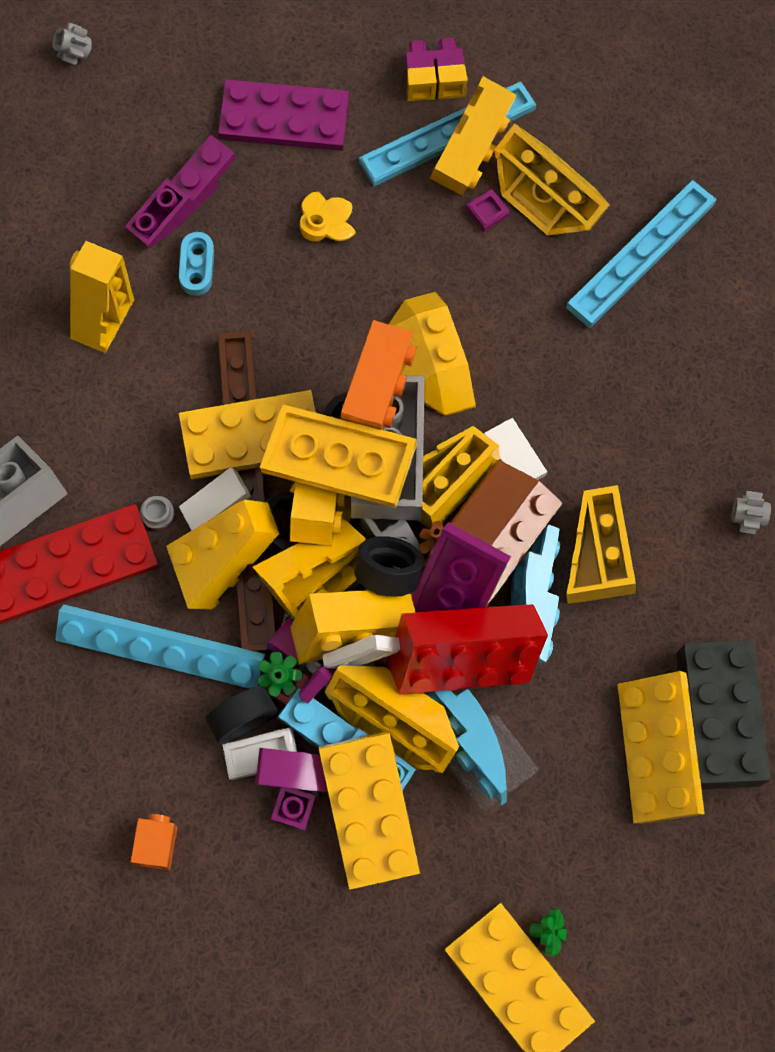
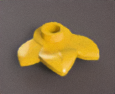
(325, 218)

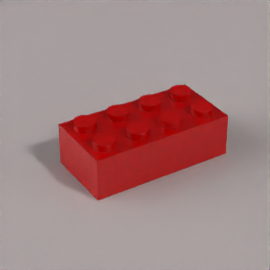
(467, 648)

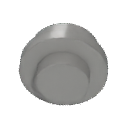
(157, 512)

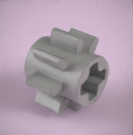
(72, 43)
(751, 512)

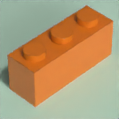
(379, 376)

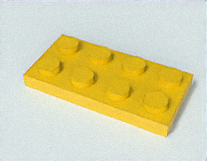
(234, 433)
(338, 456)
(660, 748)
(369, 810)
(518, 984)

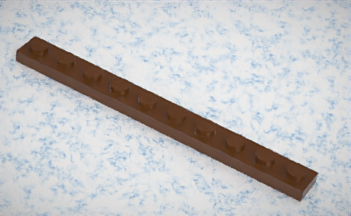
(254, 598)

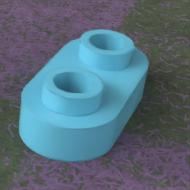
(196, 265)

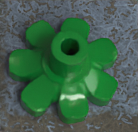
(285, 667)
(550, 932)

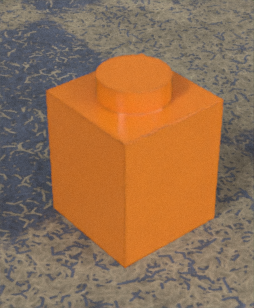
(154, 842)

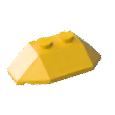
(545, 186)
(437, 355)
(416, 723)

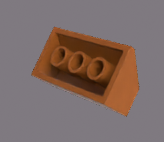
(507, 513)

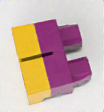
(421, 69)

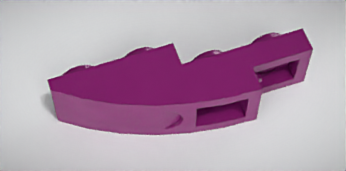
(183, 194)

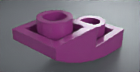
(290, 770)
(294, 806)

